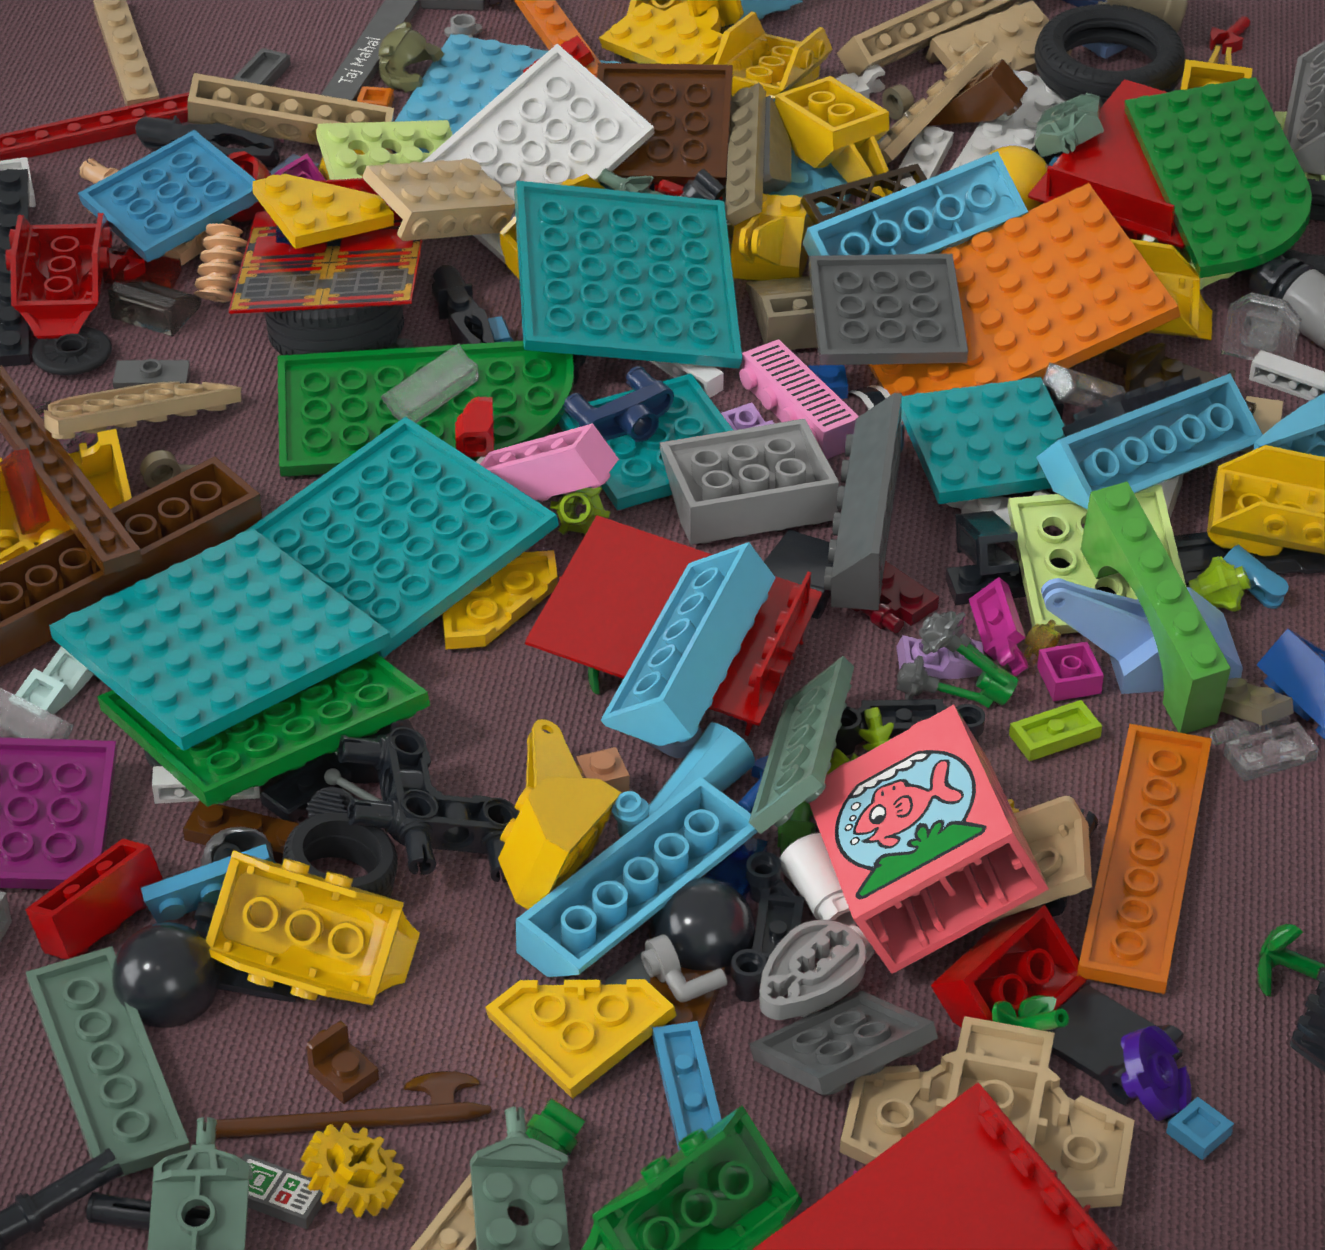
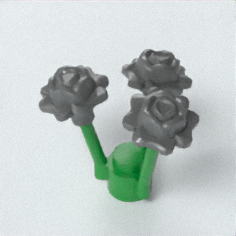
(948, 632)

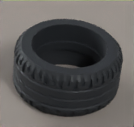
(332, 836)

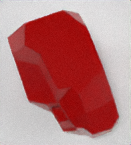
(475, 428)

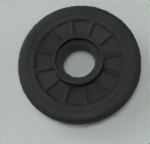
(91, 352)

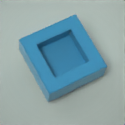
(1200, 1128)

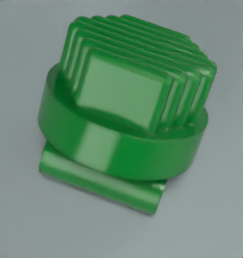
(555, 1127)

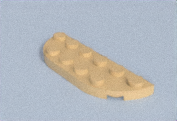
(135, 403)

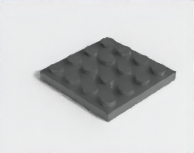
(887, 309)

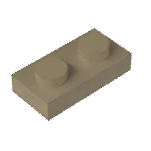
(1255, 703)

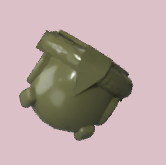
(401, 49)

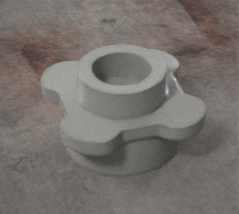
(463, 24)

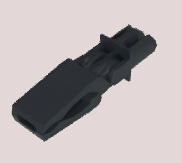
(158, 132)
(455, 301)

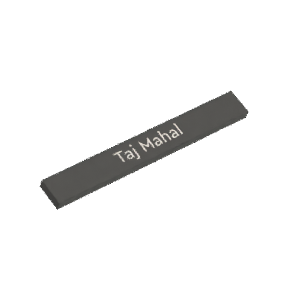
(363, 58)

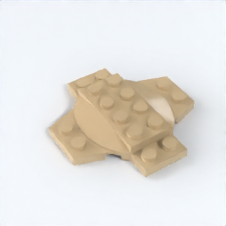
(1011, 1062)

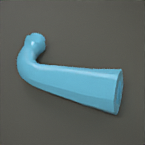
(717, 757)

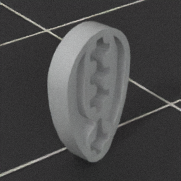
(811, 990)

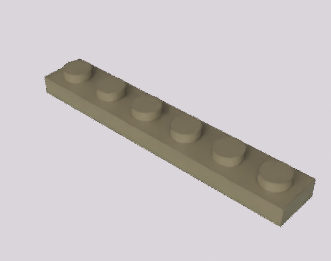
(746, 154)

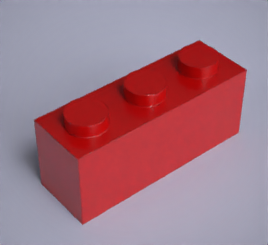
(94, 900)

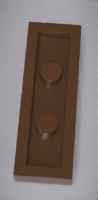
(210, 820)

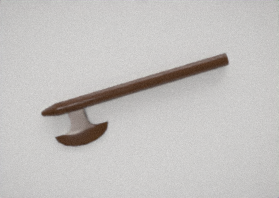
(438, 1085)

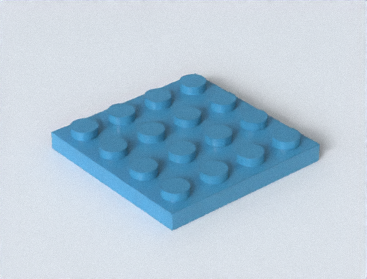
(171, 195)

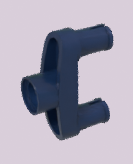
(631, 414)

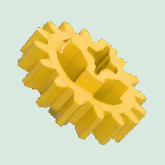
(352, 1170)

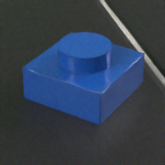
(834, 377)

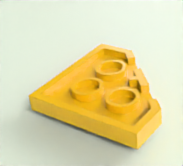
(319, 211)
(500, 600)
(579, 1026)

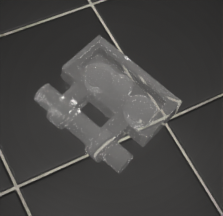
(1264, 749)

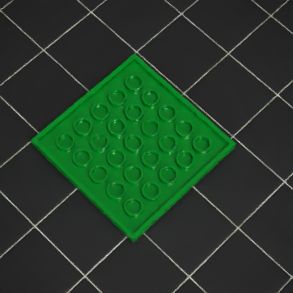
(282, 736)

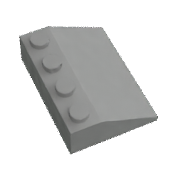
(750, 481)

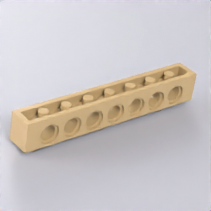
(914, 31)

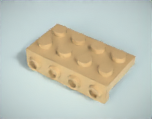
(1011, 31)
(441, 198)
(1060, 847)

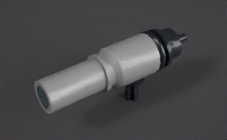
(1300, 286)

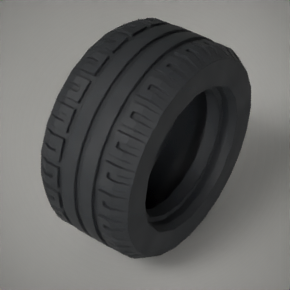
(334, 329)

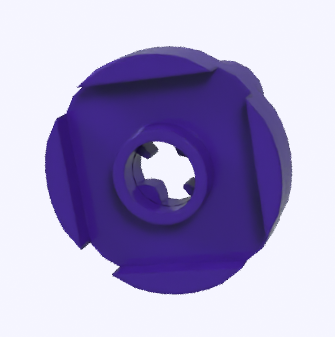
(1154, 1073)

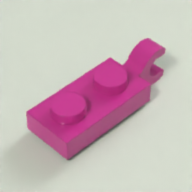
(999, 625)

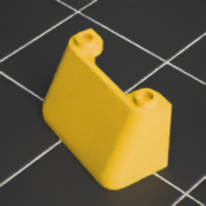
(100, 465)

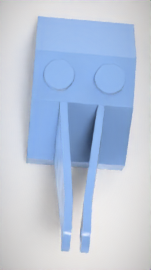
(1124, 632)

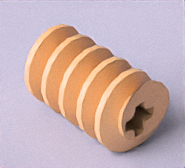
(219, 262)

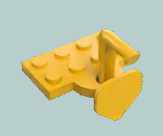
(675, 36)

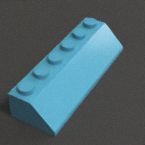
(1152, 442)
(690, 647)
(631, 880)

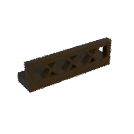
(858, 189)

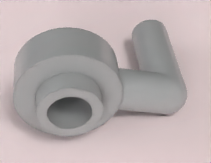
(662, 961)

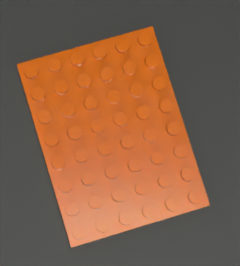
(1042, 293)

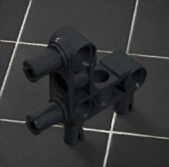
(416, 811)

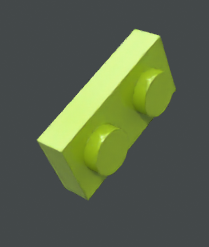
(1055, 730)

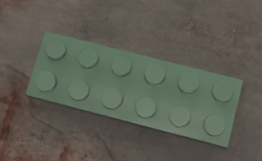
(802, 746)
(106, 1063)

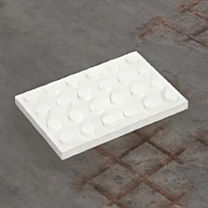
(548, 130)

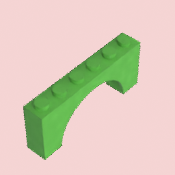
(1193, 666)

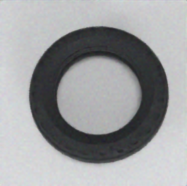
(1107, 25)

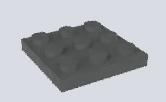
(843, 1042)

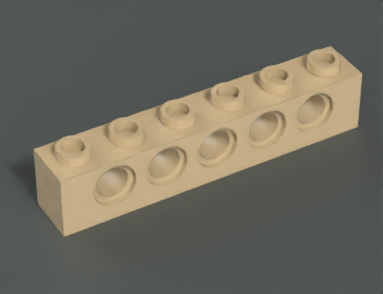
(273, 110)

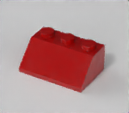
(1011, 963)

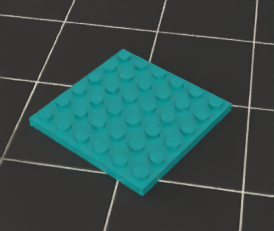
(626, 275)
(406, 528)
(219, 637)

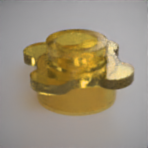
(1041, 637)

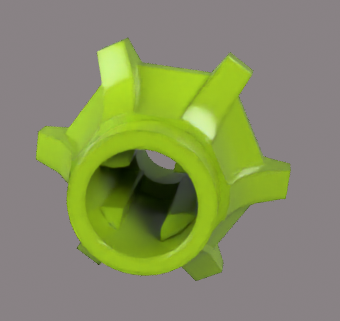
(567, 507)
(1222, 584)

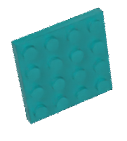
(983, 438)
(640, 470)

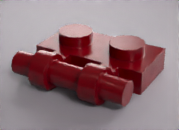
(901, 601)

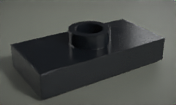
(291, 794)

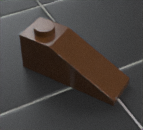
(984, 97)

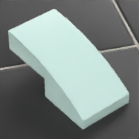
(57, 682)

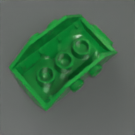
(708, 1196)

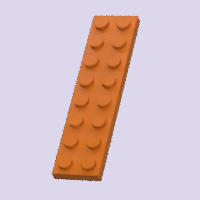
(1145, 859)

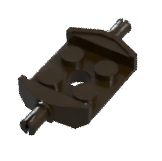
(1152, 366)

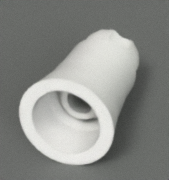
(813, 875)

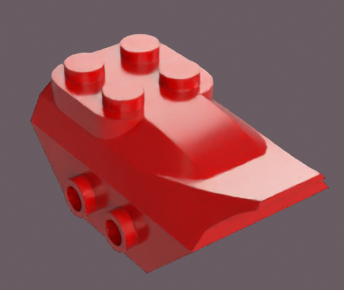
(57, 273)

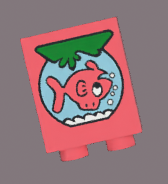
(924, 840)

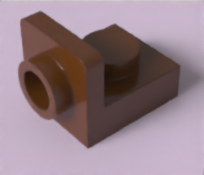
(339, 1064)

